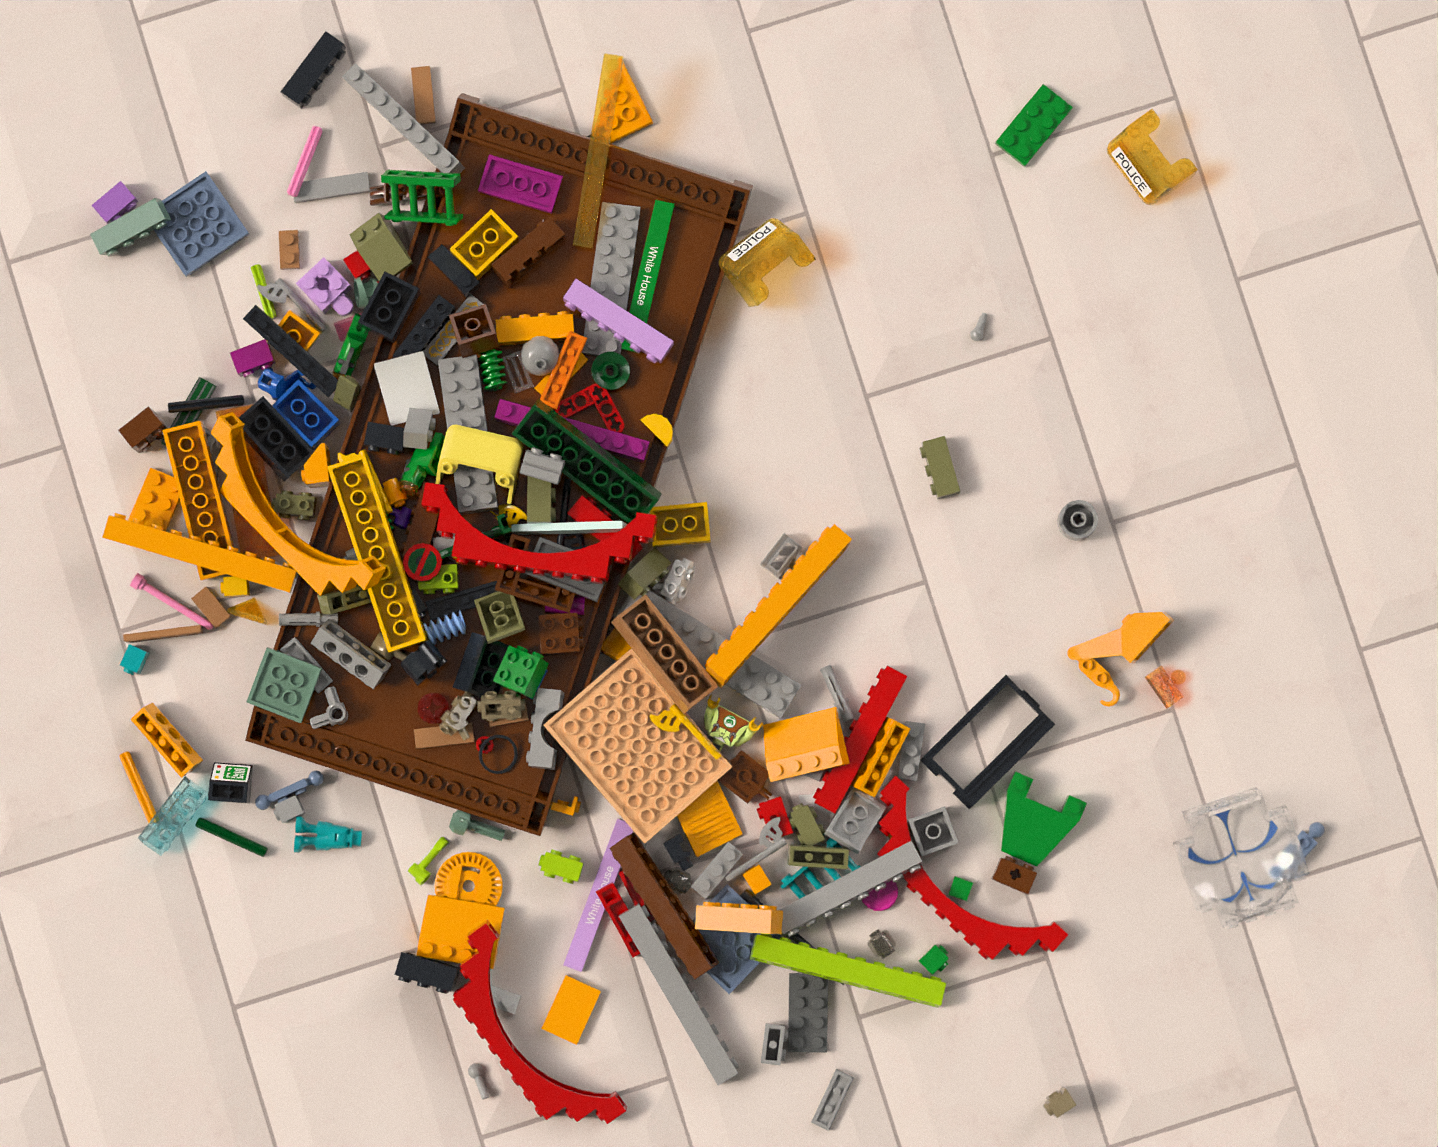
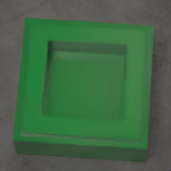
(960, 888)

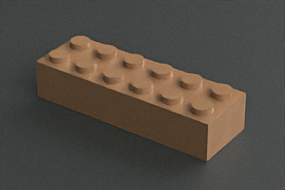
(664, 654)

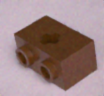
(1003, 876)

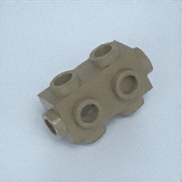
(506, 705)
(455, 719)

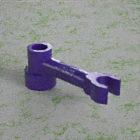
(402, 517)

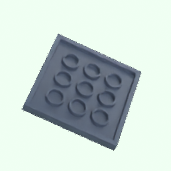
(199, 224)
(730, 947)

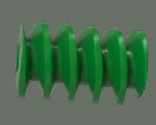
(492, 370)

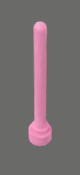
(140, 583)

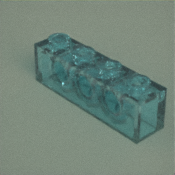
(163, 818)

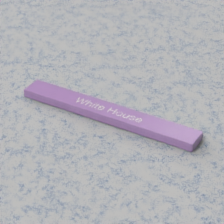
(594, 908)

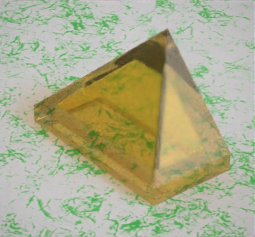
(248, 610)

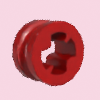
(479, 742)

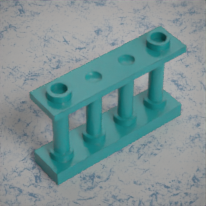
(788, 880)

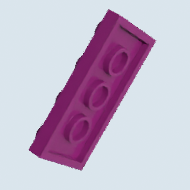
(520, 184)

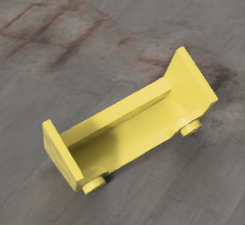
(482, 451)

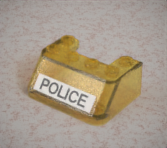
(1144, 163)
(759, 255)

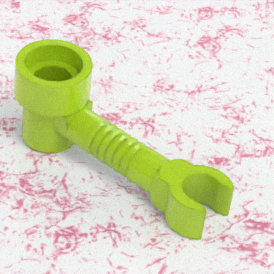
(419, 871)

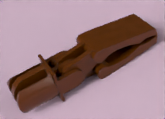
(382, 193)

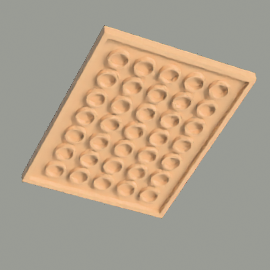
(629, 759)

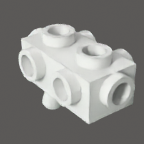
(677, 581)

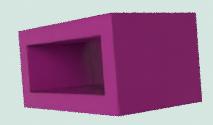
(252, 358)

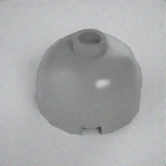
(540, 355)

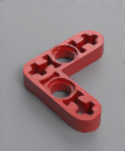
(590, 401)

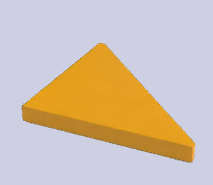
(629, 111)

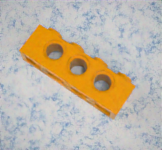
(166, 739)
(880, 756)

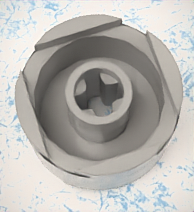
(1087, 516)

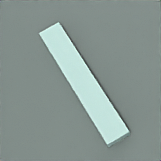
(568, 528)

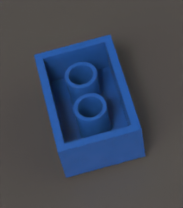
(306, 414)

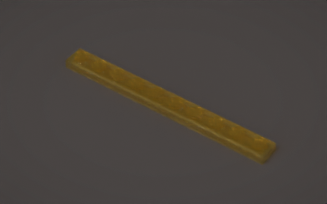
(598, 150)

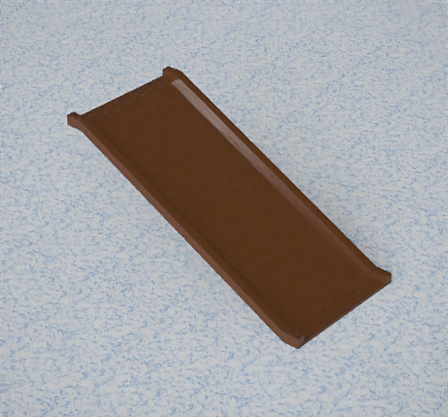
(381, 721)

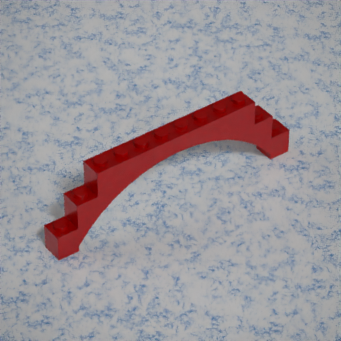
(580, 564)
(984, 934)
(545, 1092)

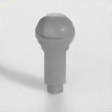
(977, 333)

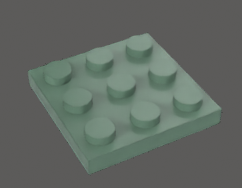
(284, 685)

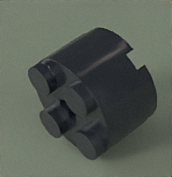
(423, 662)

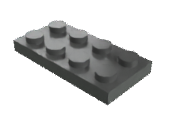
(583, 588)
(807, 1013)

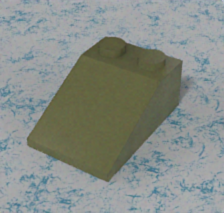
(381, 246)
(499, 615)

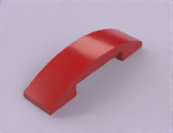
(615, 906)

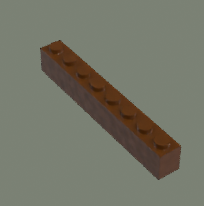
(664, 905)

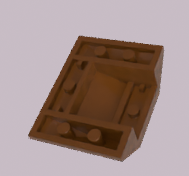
(531, 588)

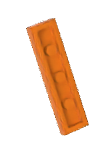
(563, 370)

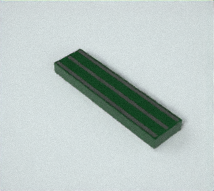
(201, 390)

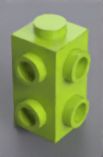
(555, 864)

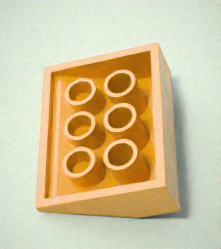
(804, 745)
(448, 925)

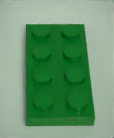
(1033, 125)

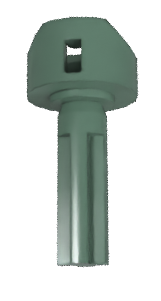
(472, 825)

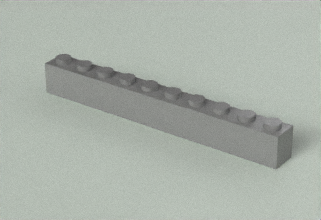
(678, 994)

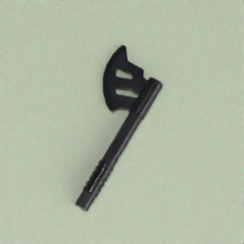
(563, 519)

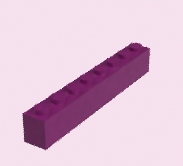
(611, 441)

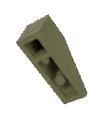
(337, 601)

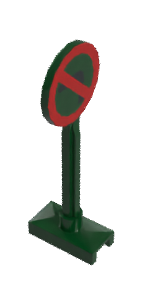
(424, 561)

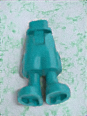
(328, 836)

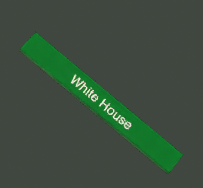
(650, 263)

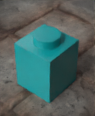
(134, 660)

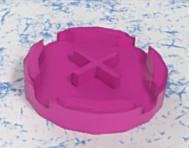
(883, 898)

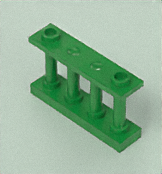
(430, 180)

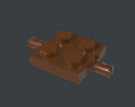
(745, 777)

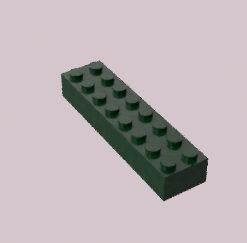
(587, 462)

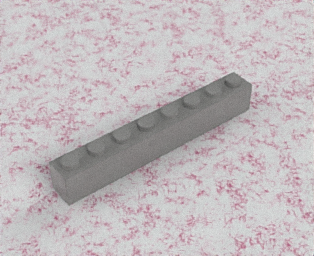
(402, 121)
(850, 887)

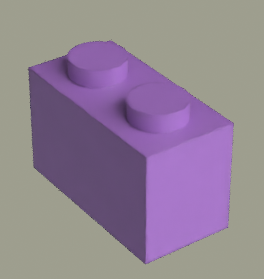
(115, 203)

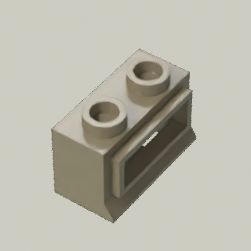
(1059, 1103)

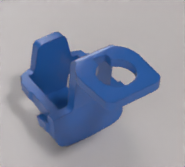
(279, 384)

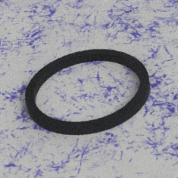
(515, 754)

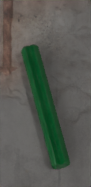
(231, 837)

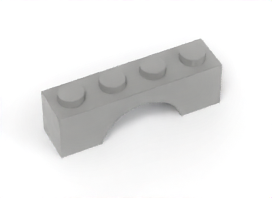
(547, 703)

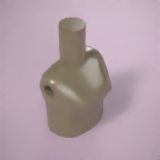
(380, 648)

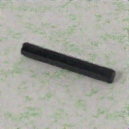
(202, 404)

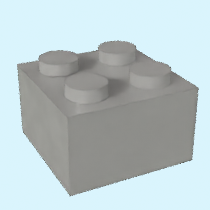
(932, 831)

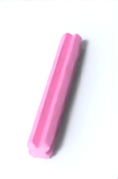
(304, 161)

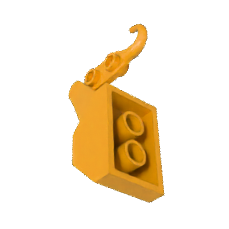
(1130, 641)

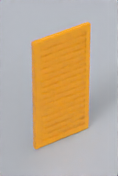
(709, 821)

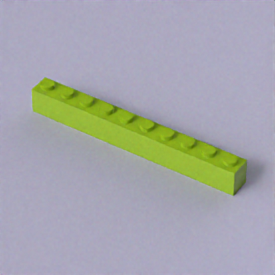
(847, 970)

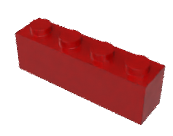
(585, 511)

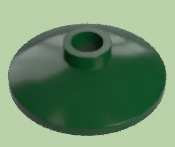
(617, 364)

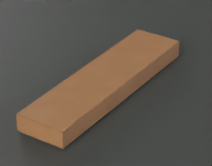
(163, 634)

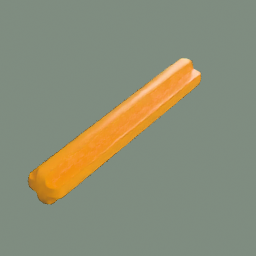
(138, 785)

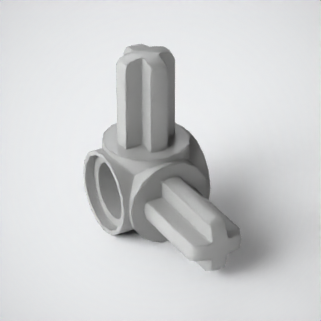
(328, 717)

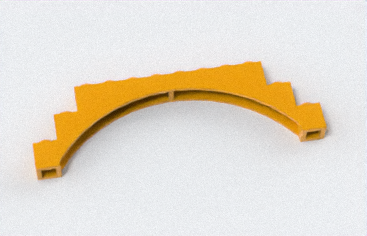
(245, 495)

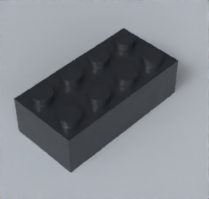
(274, 439)

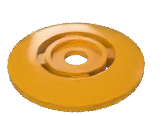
(487, 883)

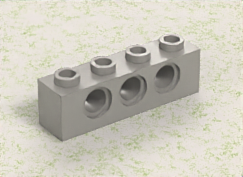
(351, 654)

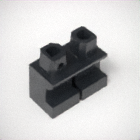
(677, 853)

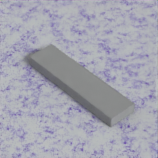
(333, 187)

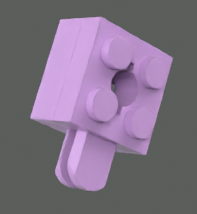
(327, 288)

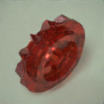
(425, 702)

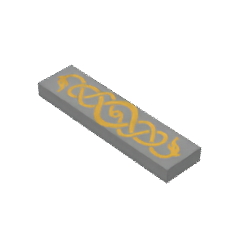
(445, 338)

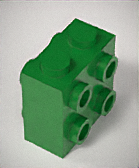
(521, 671)

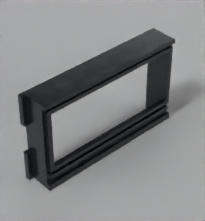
(1005, 760)

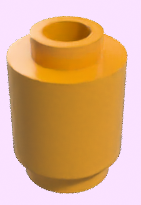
(393, 493)

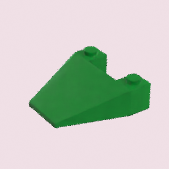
(1031, 827)

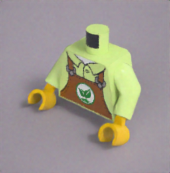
(727, 726)

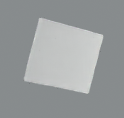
(406, 385)

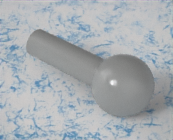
(476, 1071)

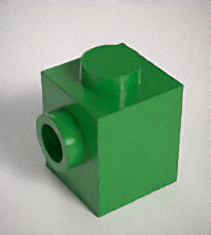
(935, 959)

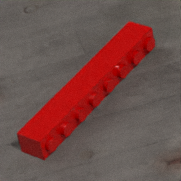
(861, 738)

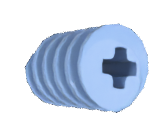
(445, 628)

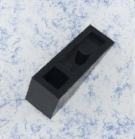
(454, 271)

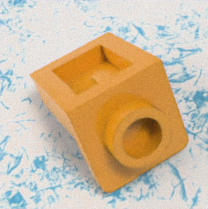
(562, 806)

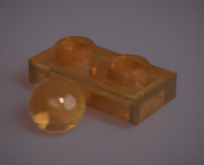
(1165, 686)

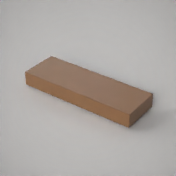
(423, 95)
(434, 737)

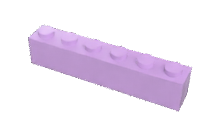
(618, 321)

